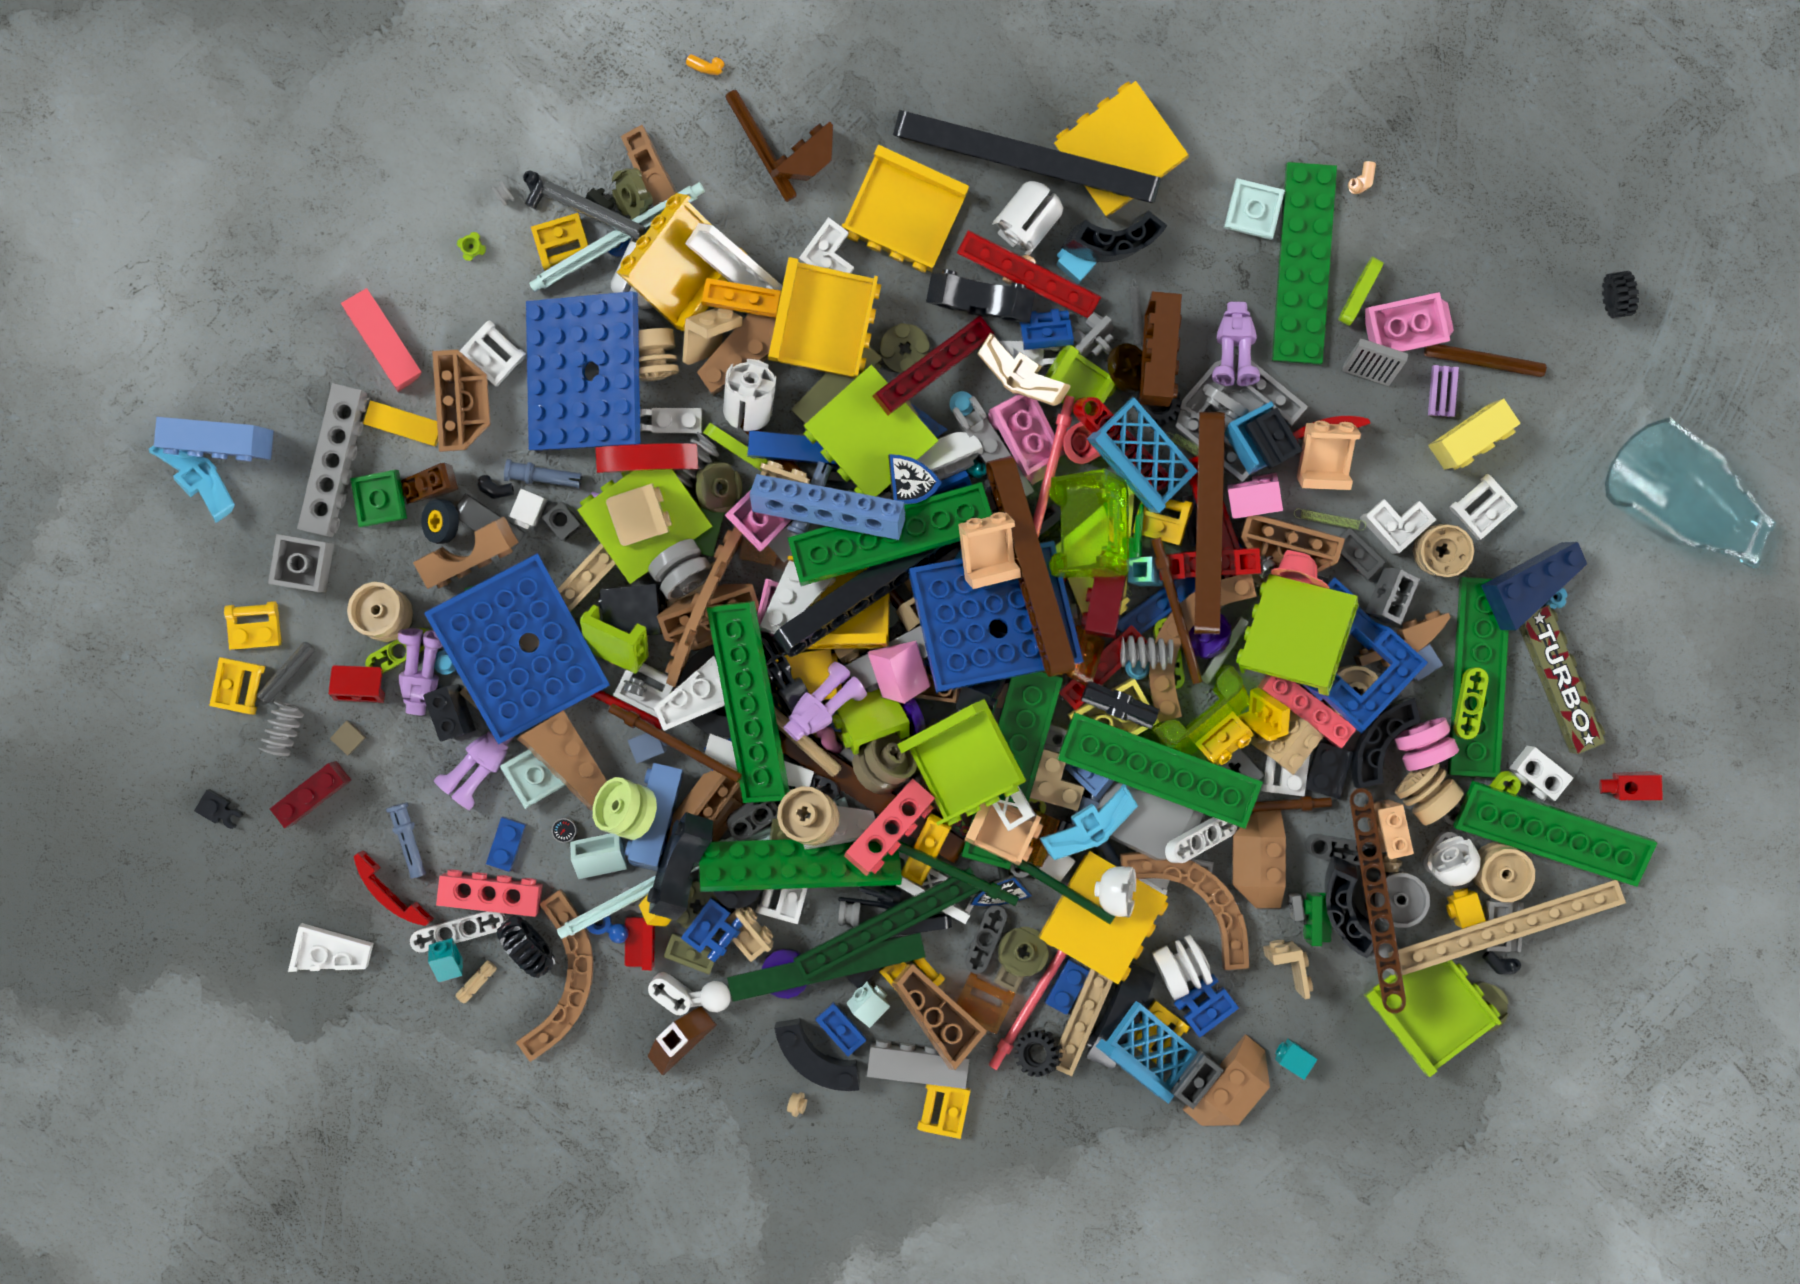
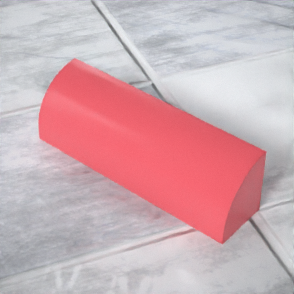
(381, 339)

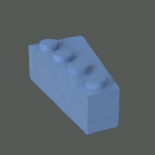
(213, 438)
(665, 784)

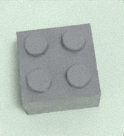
(301, 563)

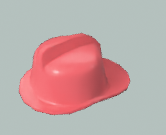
(1077, 446)
(1299, 567)

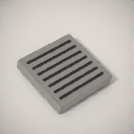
(1375, 362)

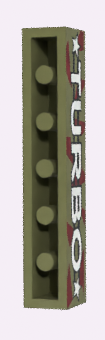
(1561, 682)

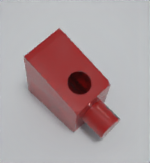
(1643, 786)

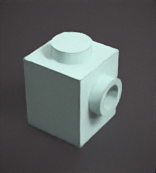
(868, 1003)

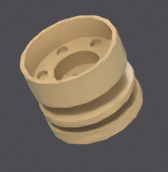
(652, 354)
(1456, 543)
(1430, 793)

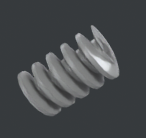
(704, 450)
(1146, 652)
(282, 729)

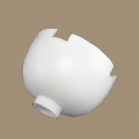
(1455, 861)
(1116, 891)

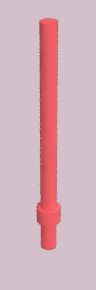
(1063, 422)
(1006, 1044)

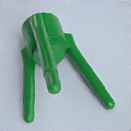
(1135, 541)

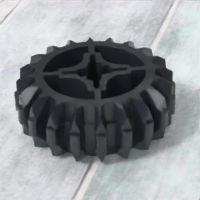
(525, 946)

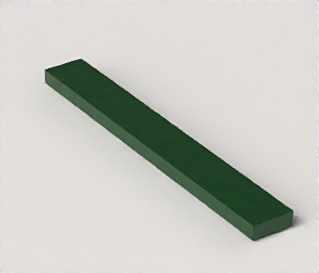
(883, 926)
(788, 976)

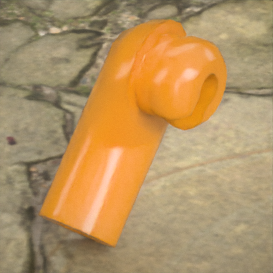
(703, 66)

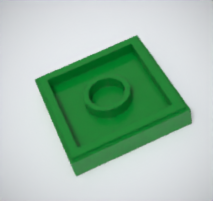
(378, 498)

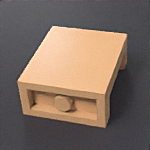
(1327, 455)
(988, 550)
(1392, 829)
(992, 835)

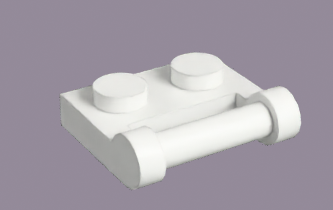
(487, 359)
(1489, 513)
(651, 696)
(1288, 783)
(788, 906)

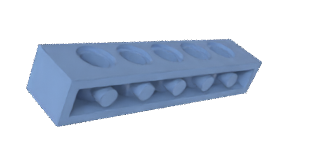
(827, 506)

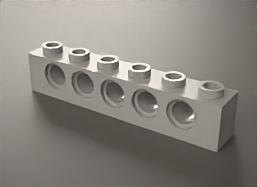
(327, 447)

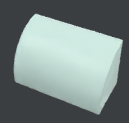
(598, 855)

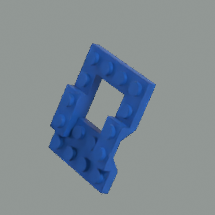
(1404, 666)

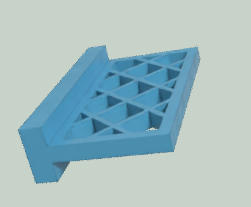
(1125, 468)
(1133, 1065)

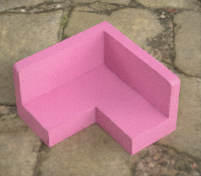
(1256, 496)

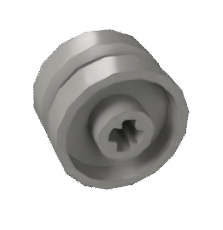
(680, 569)
(1414, 903)

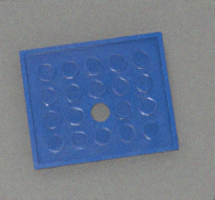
(562, 402)
(958, 621)
(482, 641)

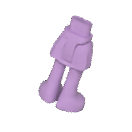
(1236, 330)
(414, 682)
(811, 714)
(488, 756)

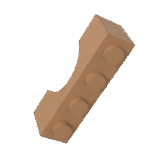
(490, 541)

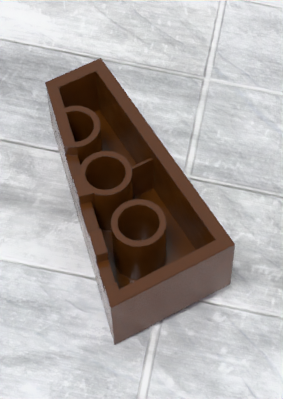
(1160, 349)

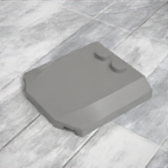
(1249, 396)
(1152, 822)

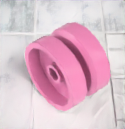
(1426, 744)

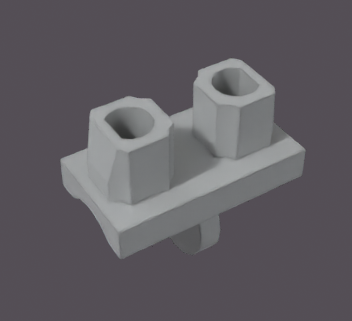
(1097, 339)

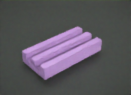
(1452, 391)

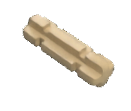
(476, 982)

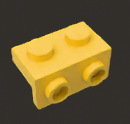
(1266, 715)
(1224, 739)

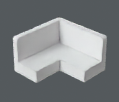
(823, 247)
(1397, 531)

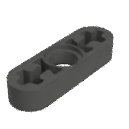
(985, 958)

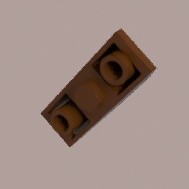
(808, 156)
(429, 483)
(680, 1039)

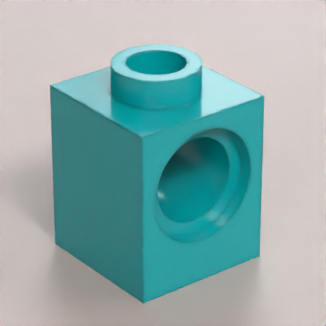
(445, 960)
(1295, 1058)

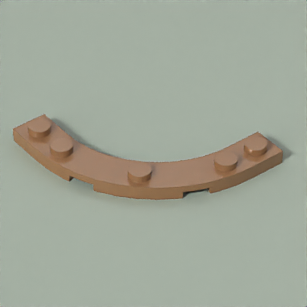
(700, 603)
(1163, 681)
(1220, 900)
(577, 984)

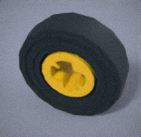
(440, 521)

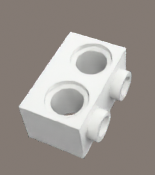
(1542, 770)

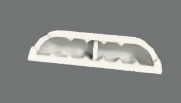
(952, 454)

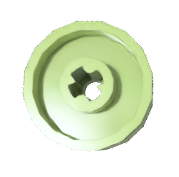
(624, 808)

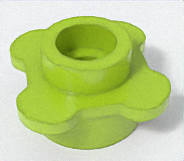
(466, 241)

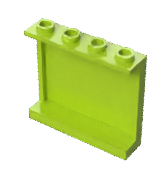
(862, 435)
(634, 559)
(1298, 632)
(965, 762)
(1439, 1015)

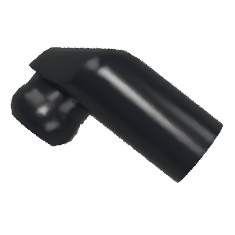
(535, 186)
(492, 490)
(1502, 966)

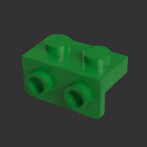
(1317, 926)

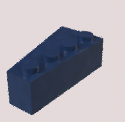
(1530, 585)

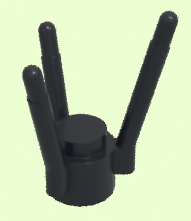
(886, 897)

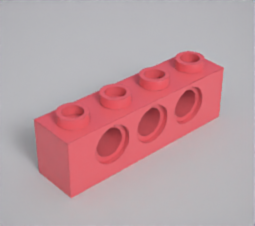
(1305, 705)
(912, 795)
(451, 895)

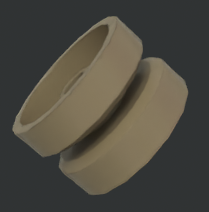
(882, 766)

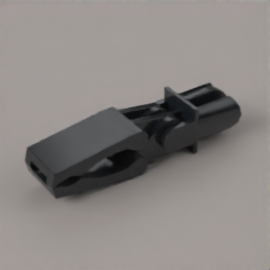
(786, 694)

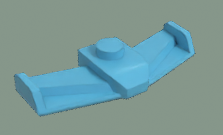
(200, 476)
(1091, 826)

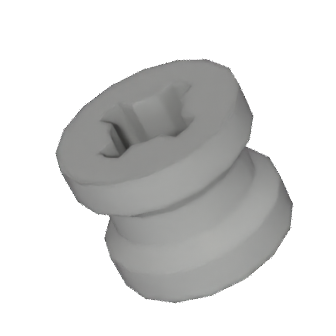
(849, 913)

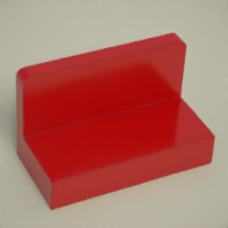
(356, 684)
(640, 944)

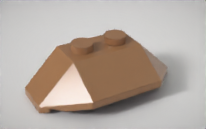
(460, 400)
(1277, 537)
(676, 616)
(713, 799)
(1260, 859)
(1236, 1089)

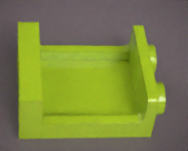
(1082, 376)
(614, 644)
(870, 720)

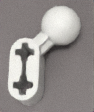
(714, 995)

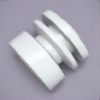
(1182, 967)

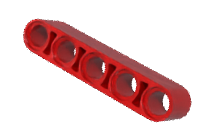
(1093, 422)

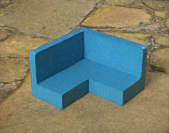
(1243, 443)

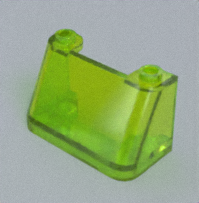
(1091, 525)
(1232, 697)

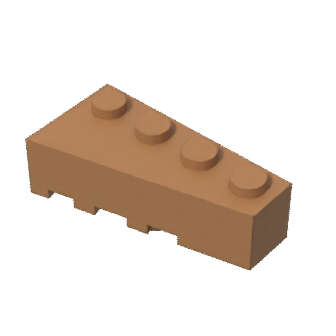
(744, 343)
(566, 757)
(941, 1019)

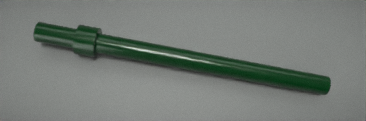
(994, 890)
(1064, 890)

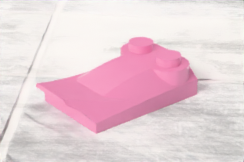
(1410, 323)
(1025, 433)

